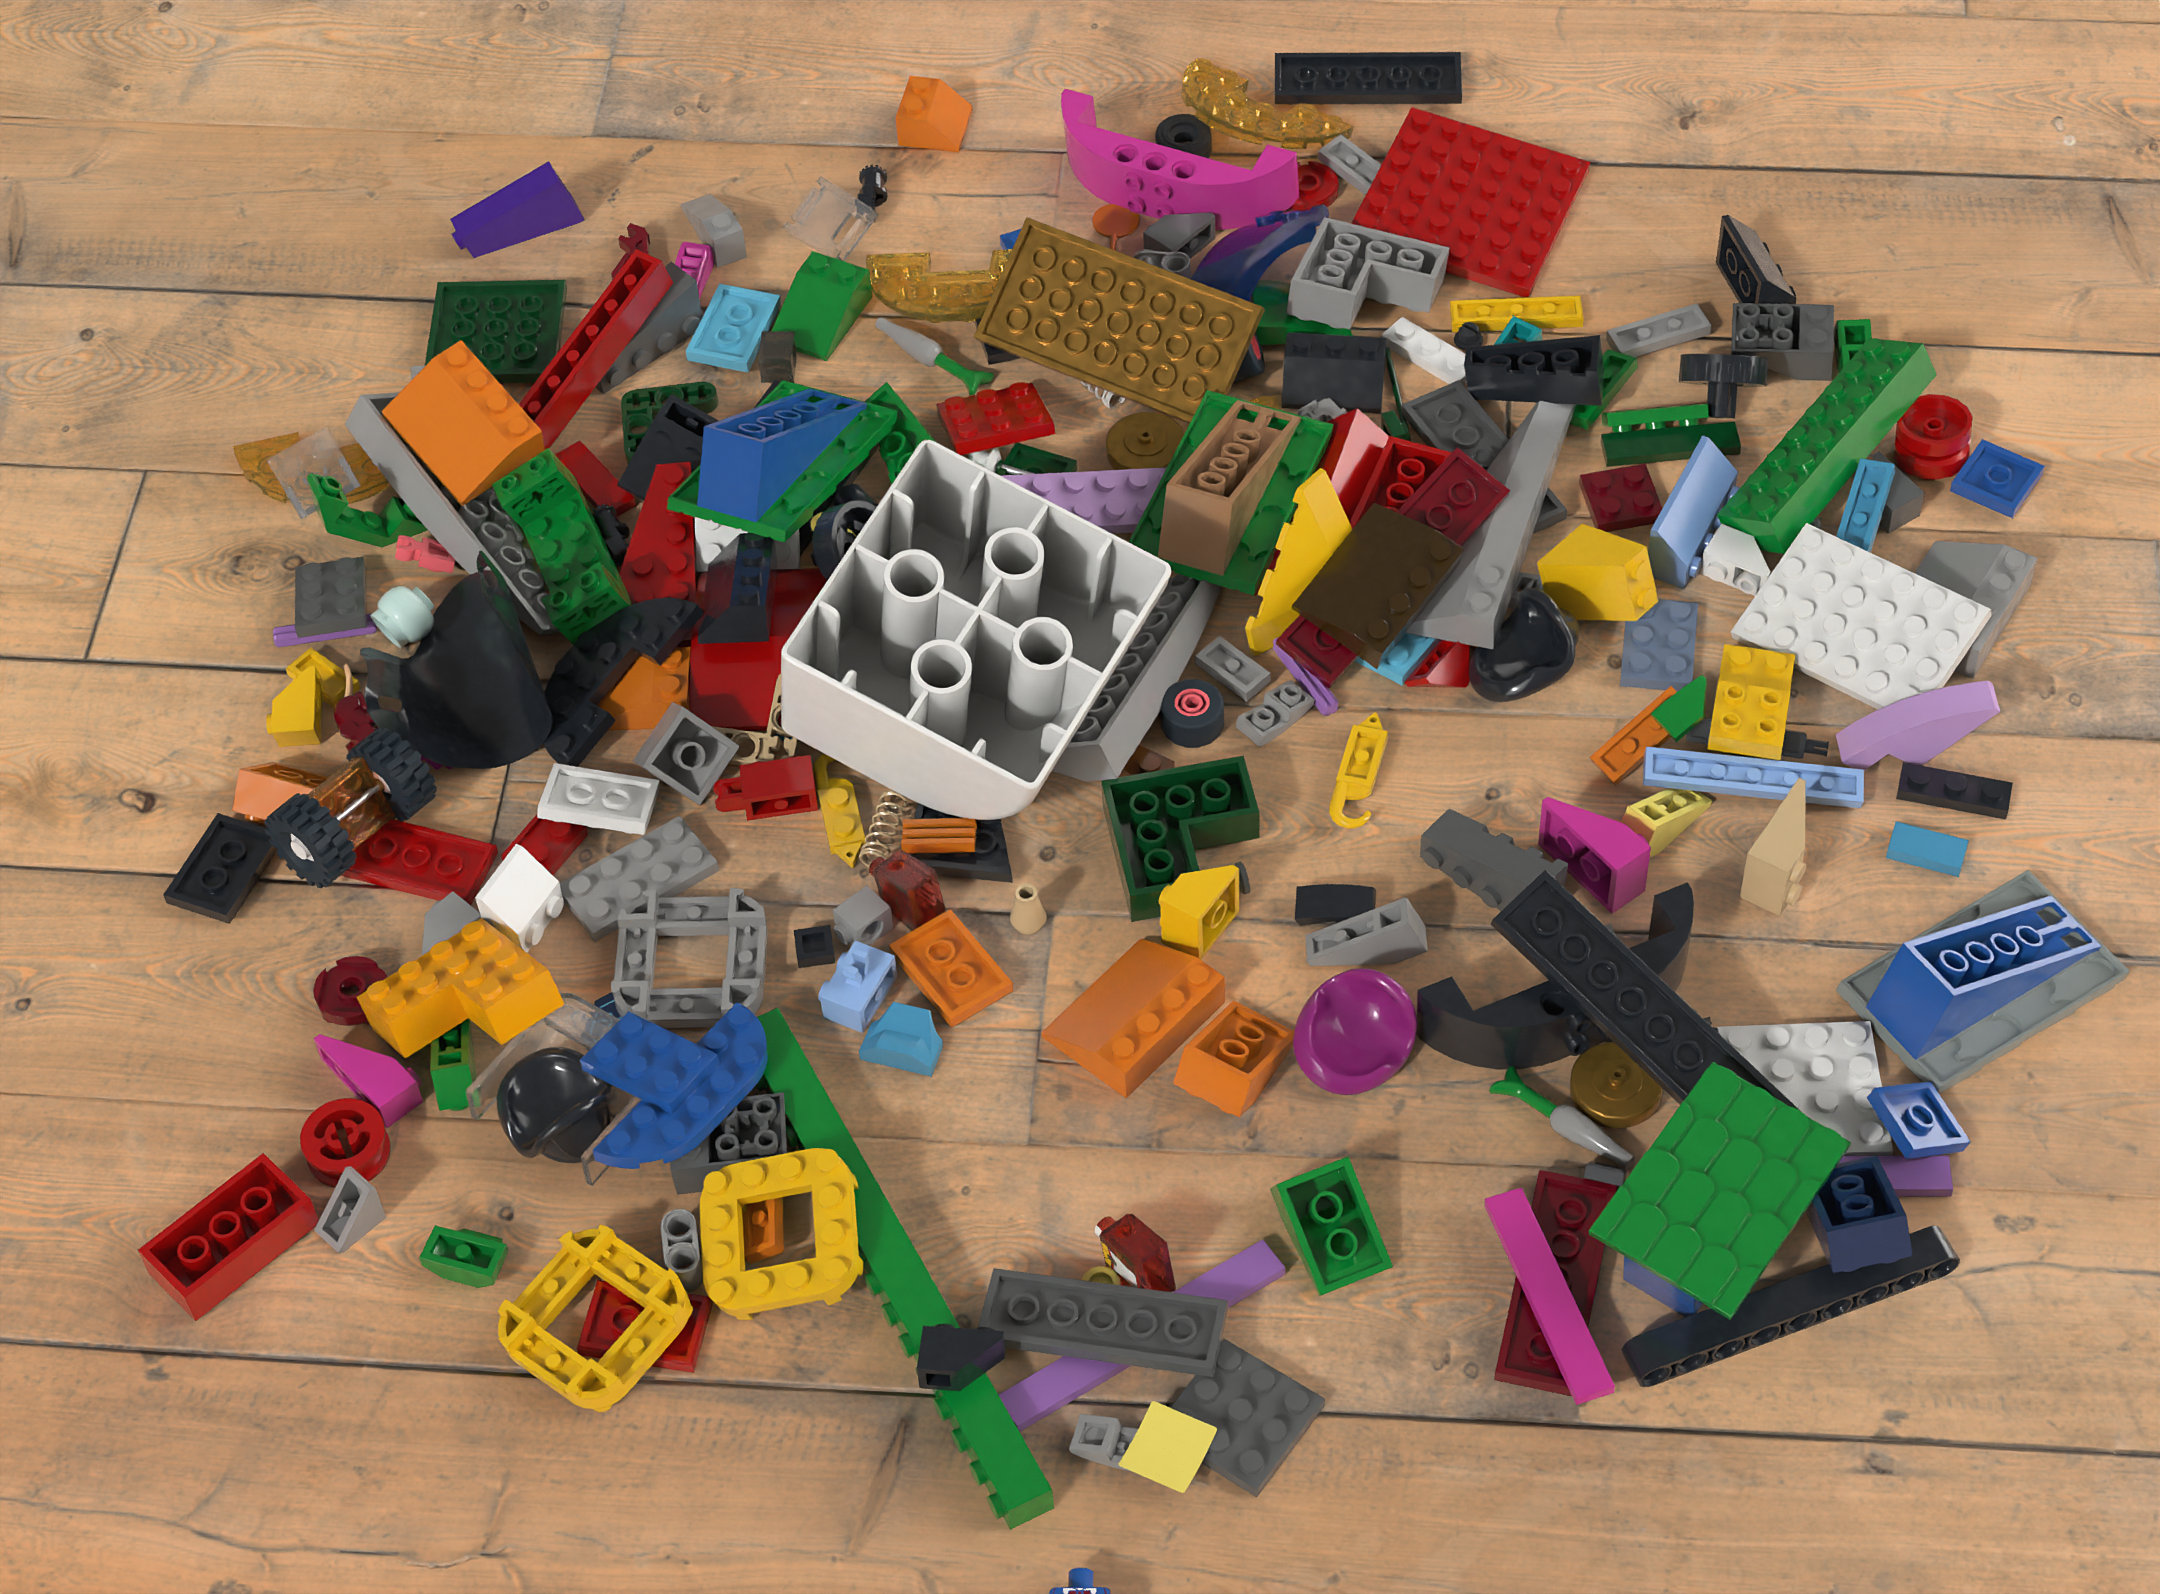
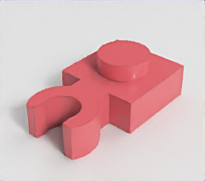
(428, 553)

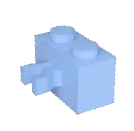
(858, 986)

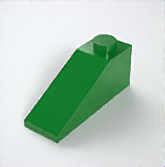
(453, 1067)

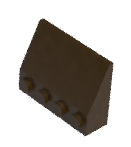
(1378, 582)

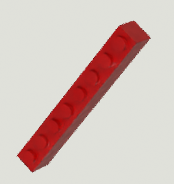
(596, 344)

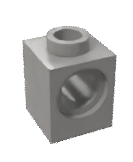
(862, 918)

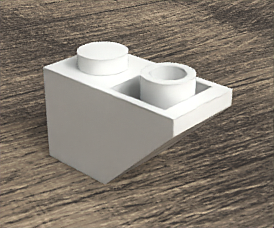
(1735, 560)

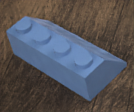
(1691, 515)

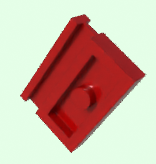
(549, 841)

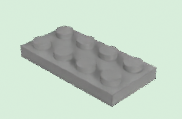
(661, 860)

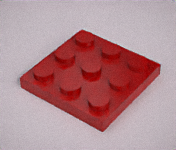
(995, 418)

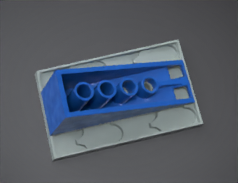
(1982, 981)

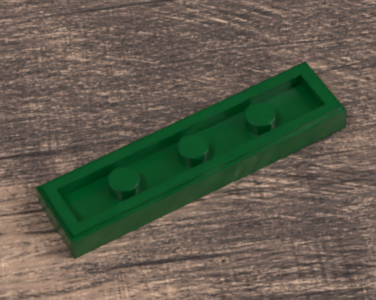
(1667, 443)

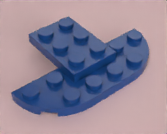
(681, 1083)

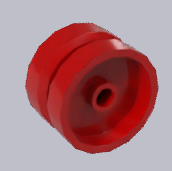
(1933, 437)

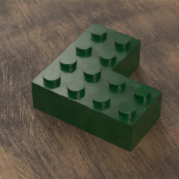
(1167, 815)

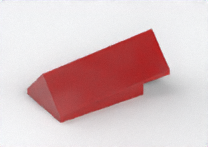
(1352, 456)

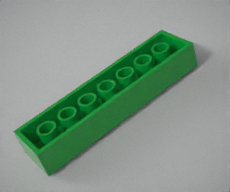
(1828, 442)

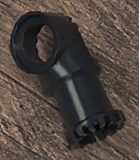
(873, 188)
(612, 531)

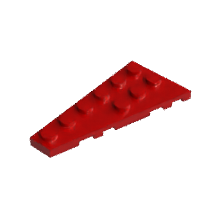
(662, 547)

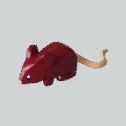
(352, 714)

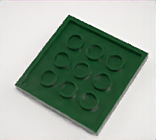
(504, 324)

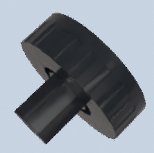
(1722, 376)
(831, 535)

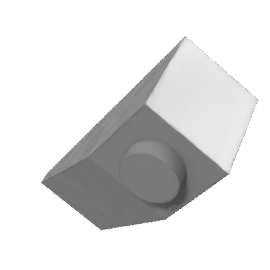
(716, 228)
(1371, 938)

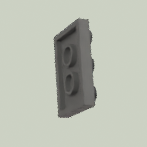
(330, 597)

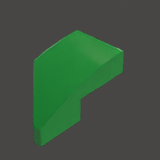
(1683, 709)

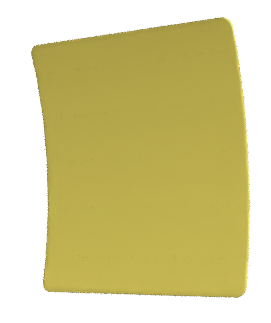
(1168, 1447)

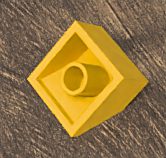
(1199, 908)

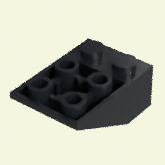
(671, 438)

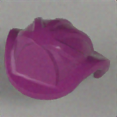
(1355, 1032)

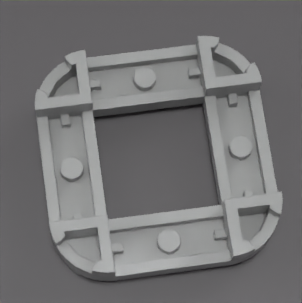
(689, 916)

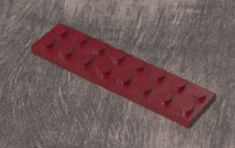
(1453, 502)

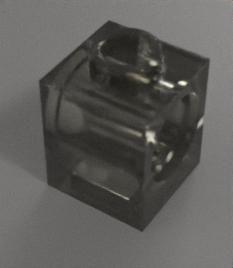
(777, 356)

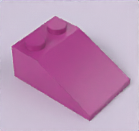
(1599, 852)

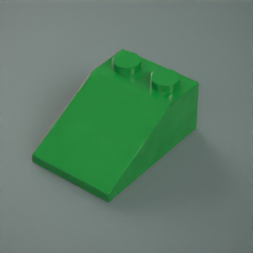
(823, 303)
(1331, 1226)

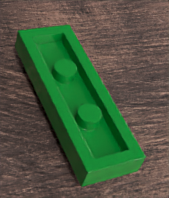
(1617, 371)
(1655, 417)

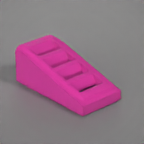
(696, 257)

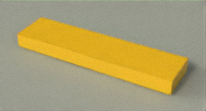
(1538, 311)

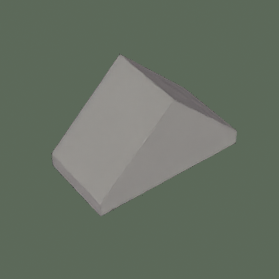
(350, 1211)

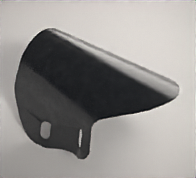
(469, 685)

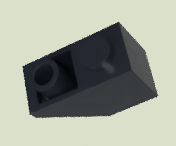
(957, 1356)

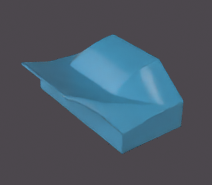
(903, 1040)

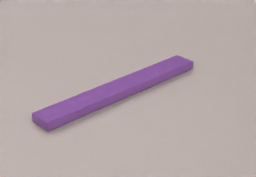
(1073, 1376)

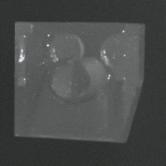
(315, 455)

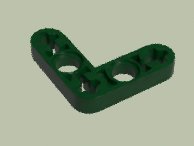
(646, 413)

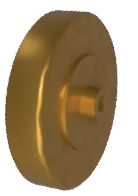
(1143, 441)
(1613, 1087)

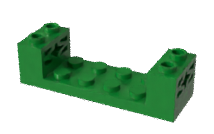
(565, 544)

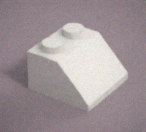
(520, 898)

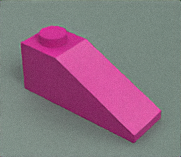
(372, 1077)

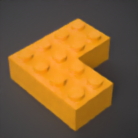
(465, 977)

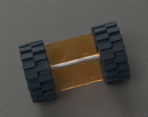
(325, 826)

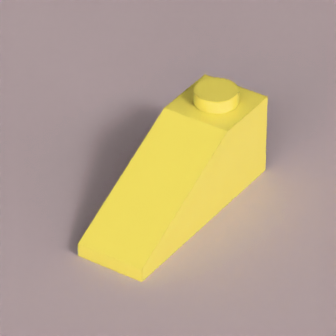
(1665, 816)

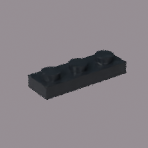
(1954, 790)

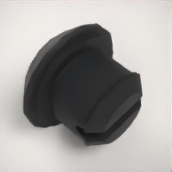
(1468, 336)

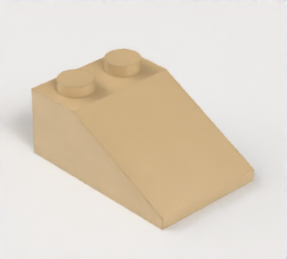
(1776, 857)

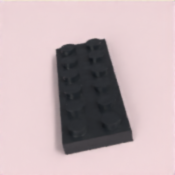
(1368, 78)

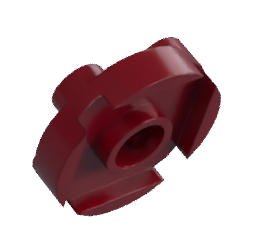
(330, 985)

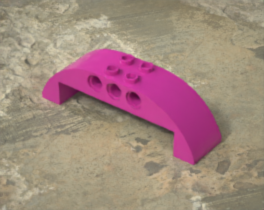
(1171, 181)

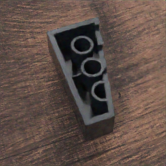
(1538, 371)

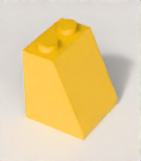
(1599, 576)

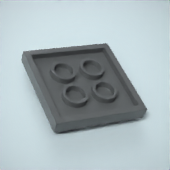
(1255, 1415)

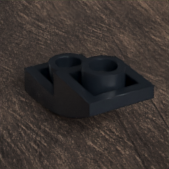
(1332, 902)

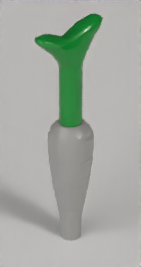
(931, 354)
(1564, 1119)

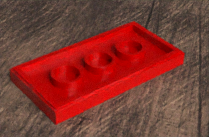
(423, 861)

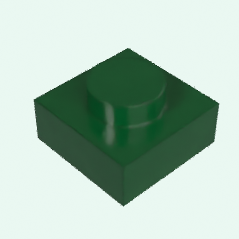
(1393, 427)

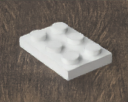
(714, 537)
(598, 799)

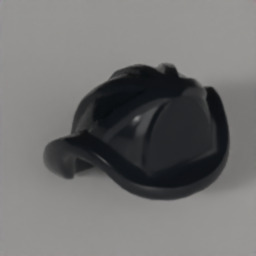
(1530, 651)
(553, 1105)

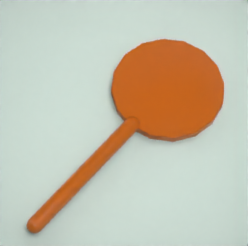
(1115, 222)

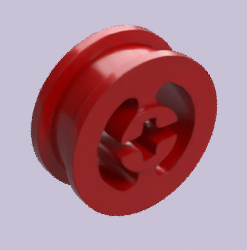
(365, 1135)

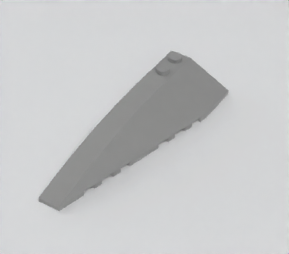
(1479, 590)

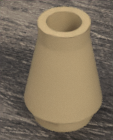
(1027, 910)

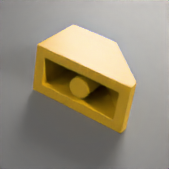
(298, 711)

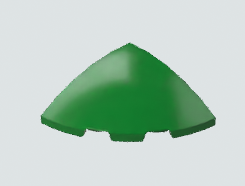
(1276, 323)

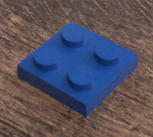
(1997, 478)
(1918, 1120)

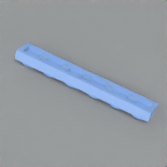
(1751, 776)

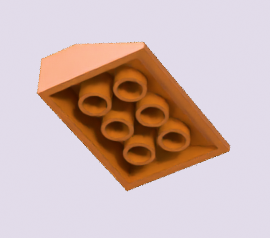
(463, 423)
(1137, 1014)

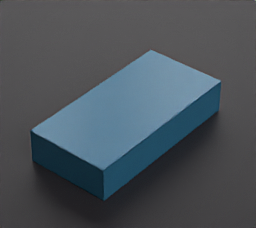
(1927, 849)

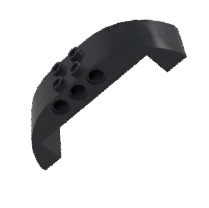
(1541, 1021)

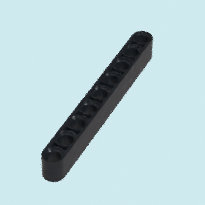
(1783, 1310)

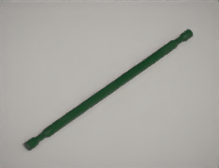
(1395, 386)

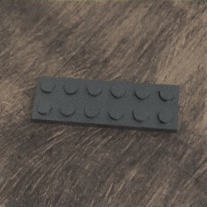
(1455, 419)
(1105, 1321)

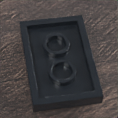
(221, 869)

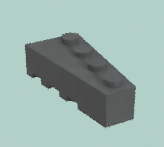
(667, 326)
(1484, 862)

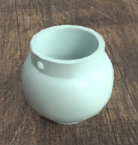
(404, 615)

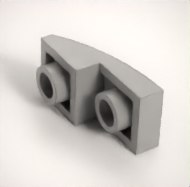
(1278, 712)

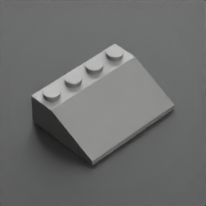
(1986, 574)

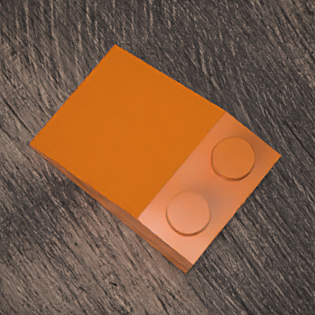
(648, 690)
(1233, 1058)

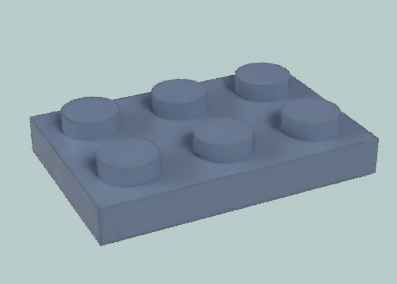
(1660, 647)

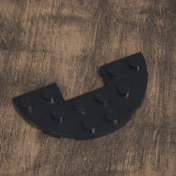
(597, 663)

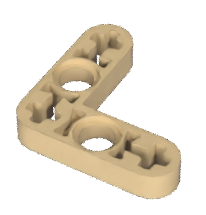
(764, 743)

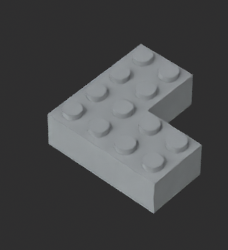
(1361, 262)

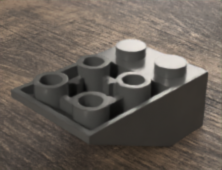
(1791, 336)
(747, 1133)

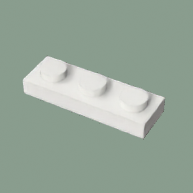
(1426, 351)

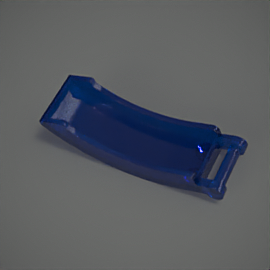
(1246, 253)

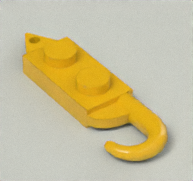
(1358, 769)
(839, 812)

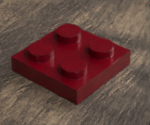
(1621, 498)

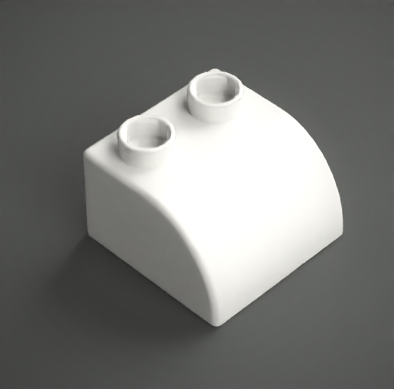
(964, 638)

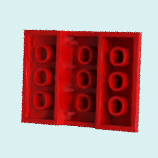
(737, 681)

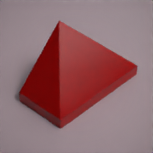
(1443, 667)

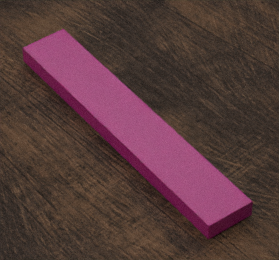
(1549, 1296)

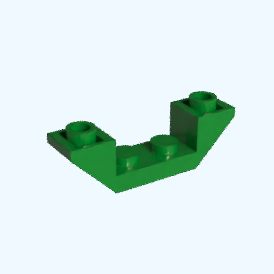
(358, 525)

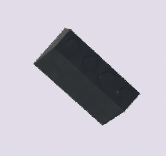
(740, 592)

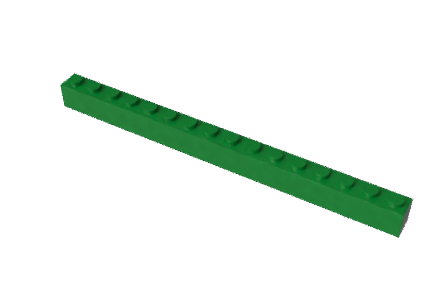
(905, 1286)

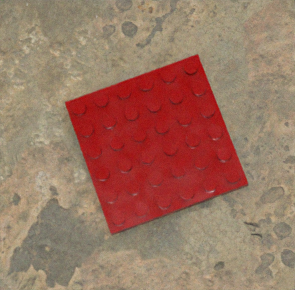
(1478, 195)

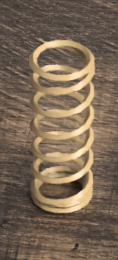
(864, 859)

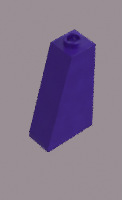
(517, 213)

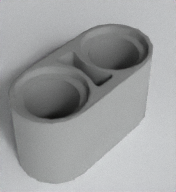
(682, 1249)

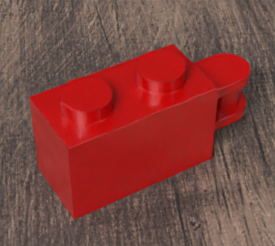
(769, 789)

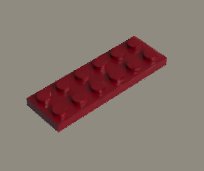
(1565, 1212)

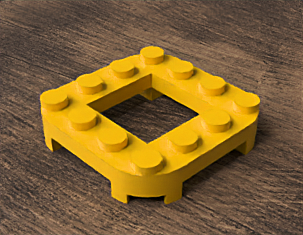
(790, 1283)
(582, 1380)

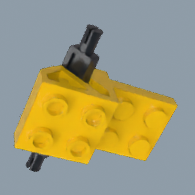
(1754, 708)

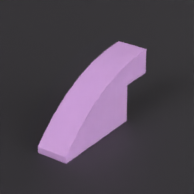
(1918, 725)

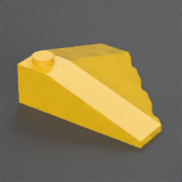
(1305, 547)

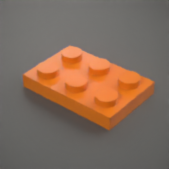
(951, 968)

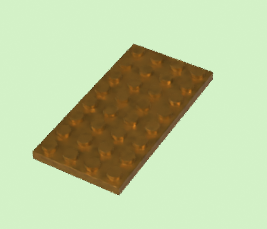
(1117, 321)

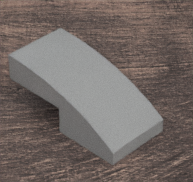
(1101, 1439)

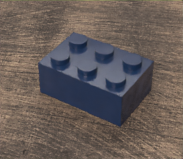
(1859, 1217)

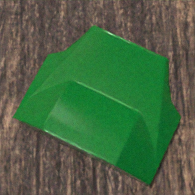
(464, 1256)

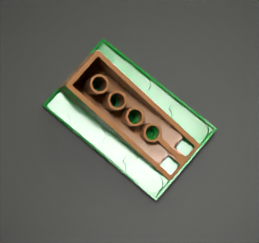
(1230, 490)

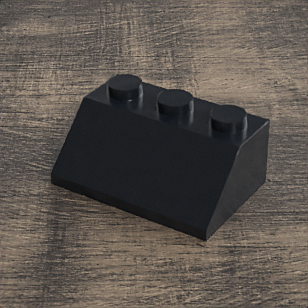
(1749, 267)
(1334, 367)

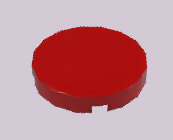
(1319, 191)

